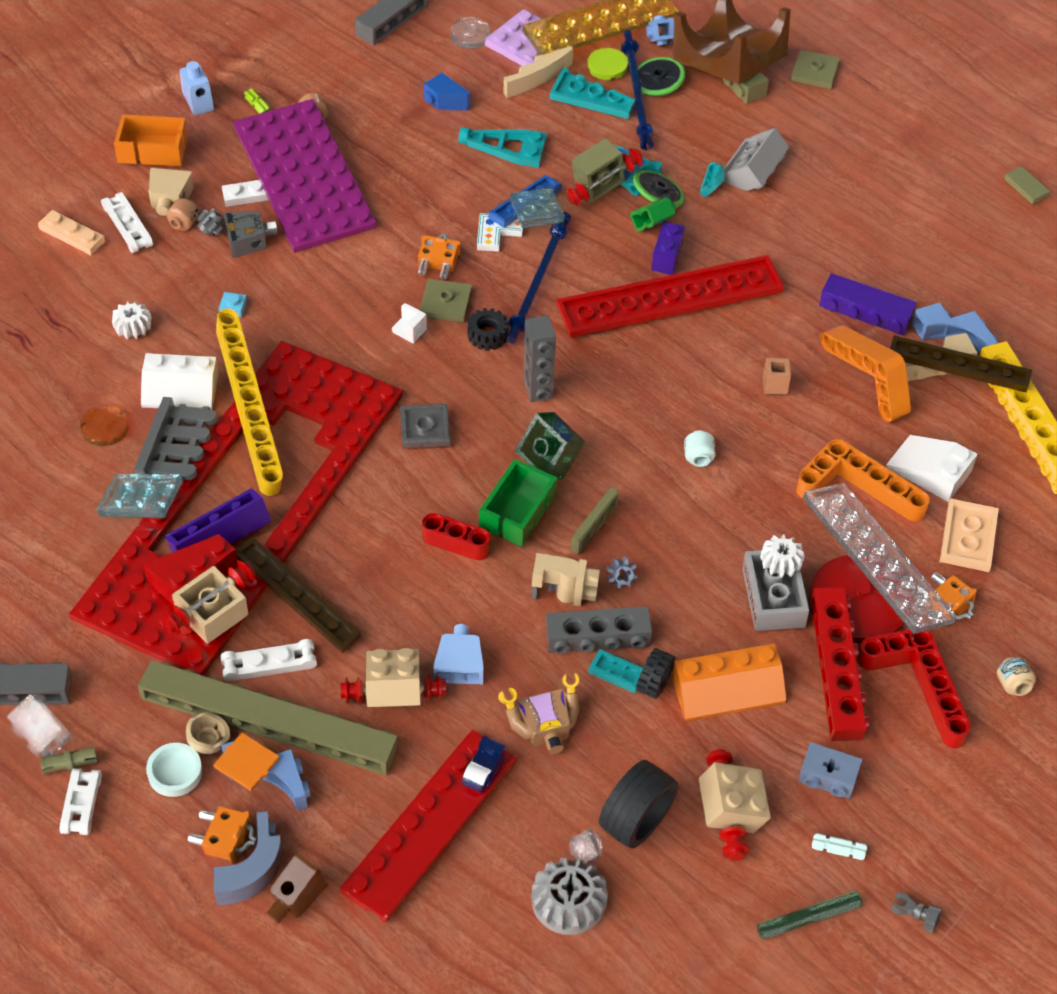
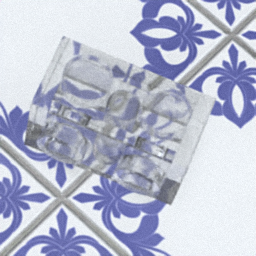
(39, 726)

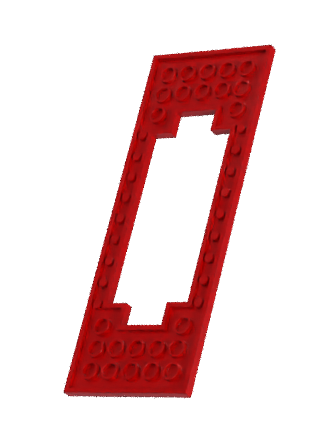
(292, 380)

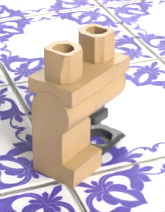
(566, 577)

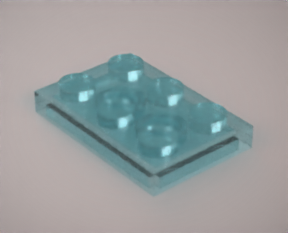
(139, 495)

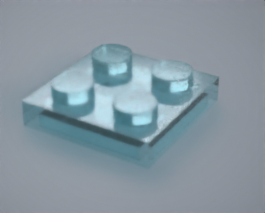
(536, 207)

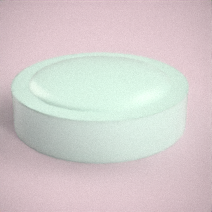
(174, 769)

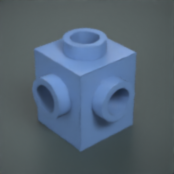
(667, 27)

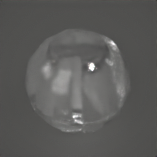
(586, 846)

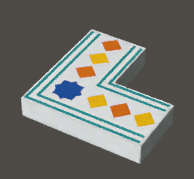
(490, 233)

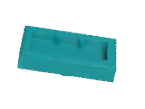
(615, 670)

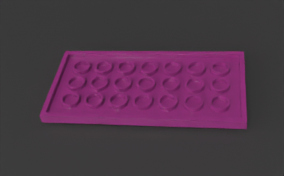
(304, 175)

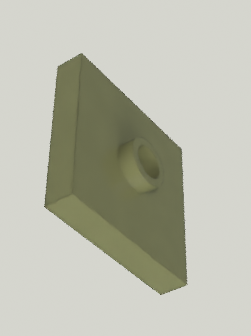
(815, 69)
(446, 300)

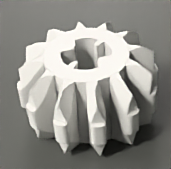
(131, 320)
(782, 556)

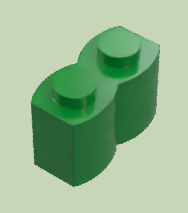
(653, 214)

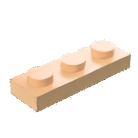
(71, 232)

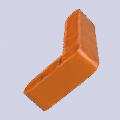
(877, 360)
(868, 475)

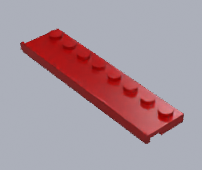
(420, 833)

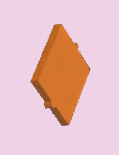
(246, 761)

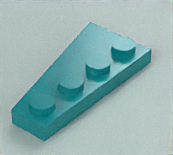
(581, 93)

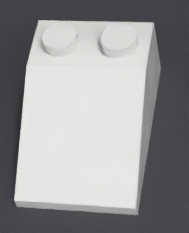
(933, 464)

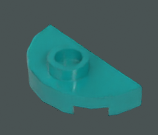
(713, 178)

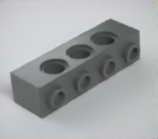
(539, 358)
(608, 621)

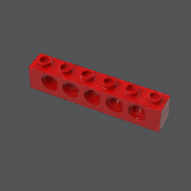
(841, 725)

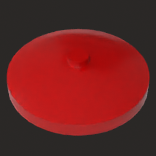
(869, 609)

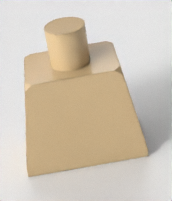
(167, 187)

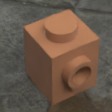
(776, 376)

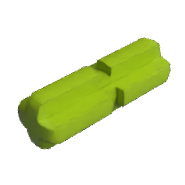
(256, 101)

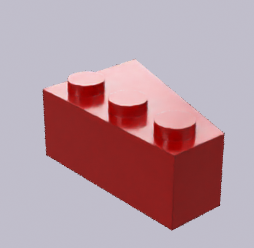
(182, 566)

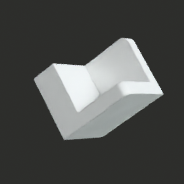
(411, 324)

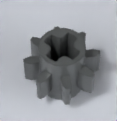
(211, 222)

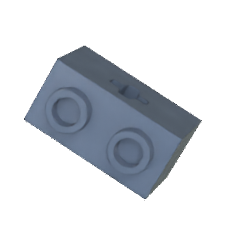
(821, 761)

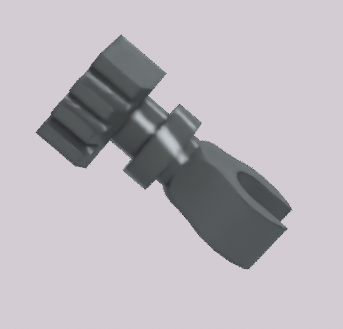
(931, 915)

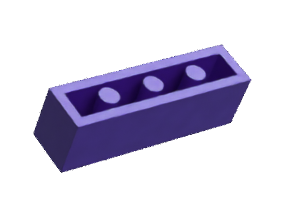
(867, 304)
(229, 520)

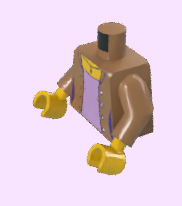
(544, 716)

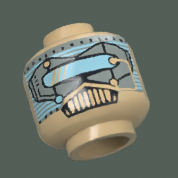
(1016, 676)

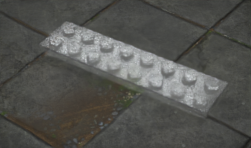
(879, 558)

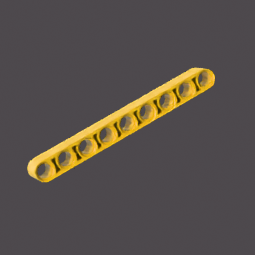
(246, 388)

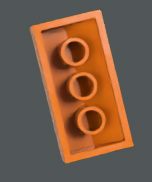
(729, 682)

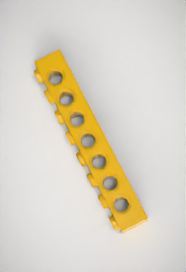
(1029, 415)

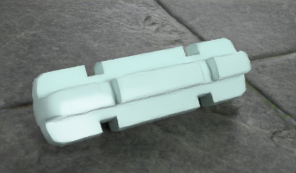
(839, 846)

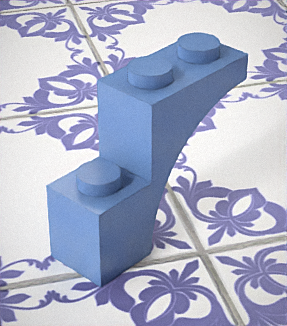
(936, 323)
(286, 776)

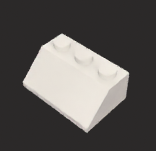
(182, 377)

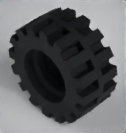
(485, 339)
(655, 673)

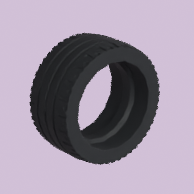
(638, 803)

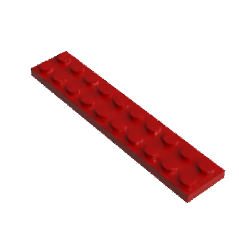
(669, 296)

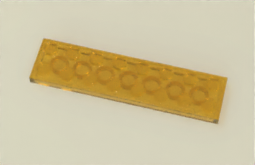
(594, 23)

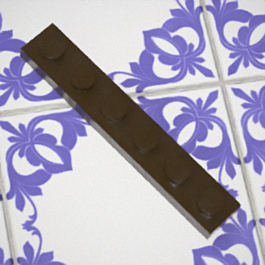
(962, 364)
(298, 595)

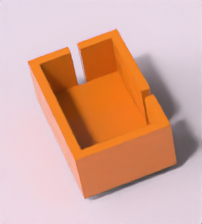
(151, 140)

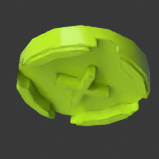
(607, 64)

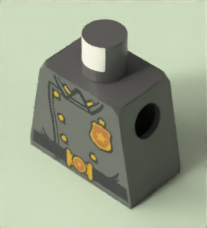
(247, 232)

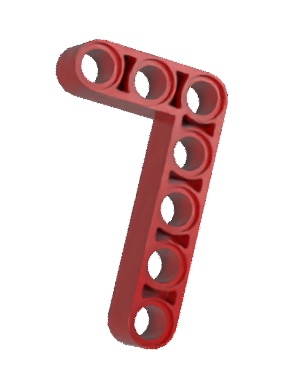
(928, 677)

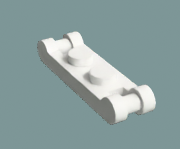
(127, 222)
(268, 661)

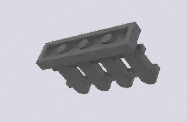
(166, 430)

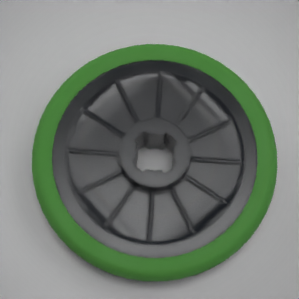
(660, 76)
(657, 186)

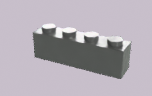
(385, 18)
(45, 681)

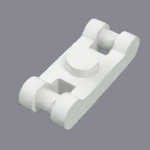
(80, 801)

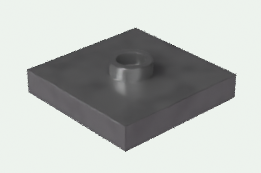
(424, 426)

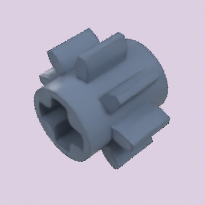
(628, 574)

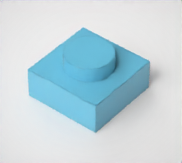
(233, 301)

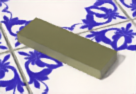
(594, 521)

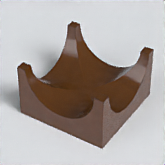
(730, 45)

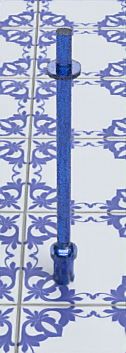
(644, 129)
(517, 322)

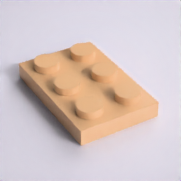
(969, 535)

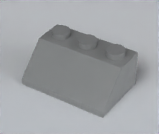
(755, 160)

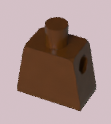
(295, 889)

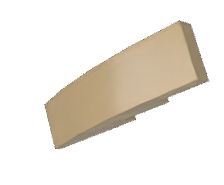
(537, 73)

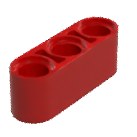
(442, 532)

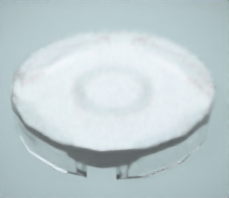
(470, 32)

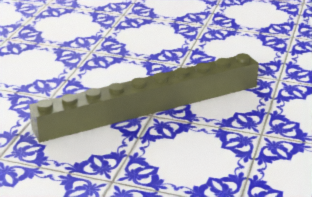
(270, 717)

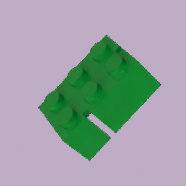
(518, 502)

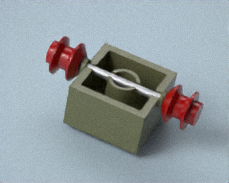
(600, 171)

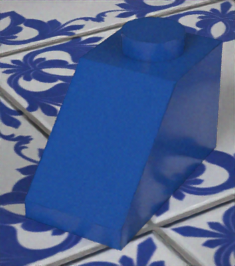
(446, 94)

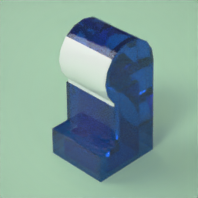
(484, 765)

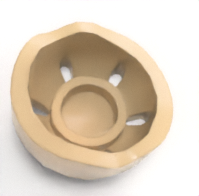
(208, 738)

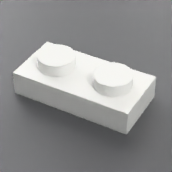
(243, 193)

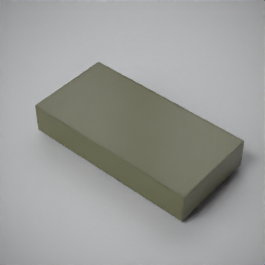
(1027, 185)

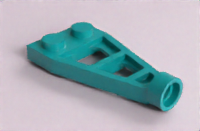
(531, 148)

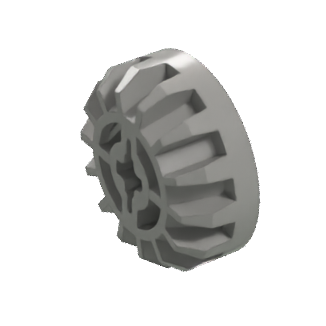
(567, 916)

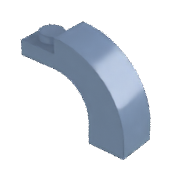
(251, 876)

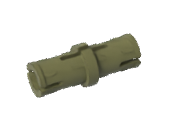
(68, 760)

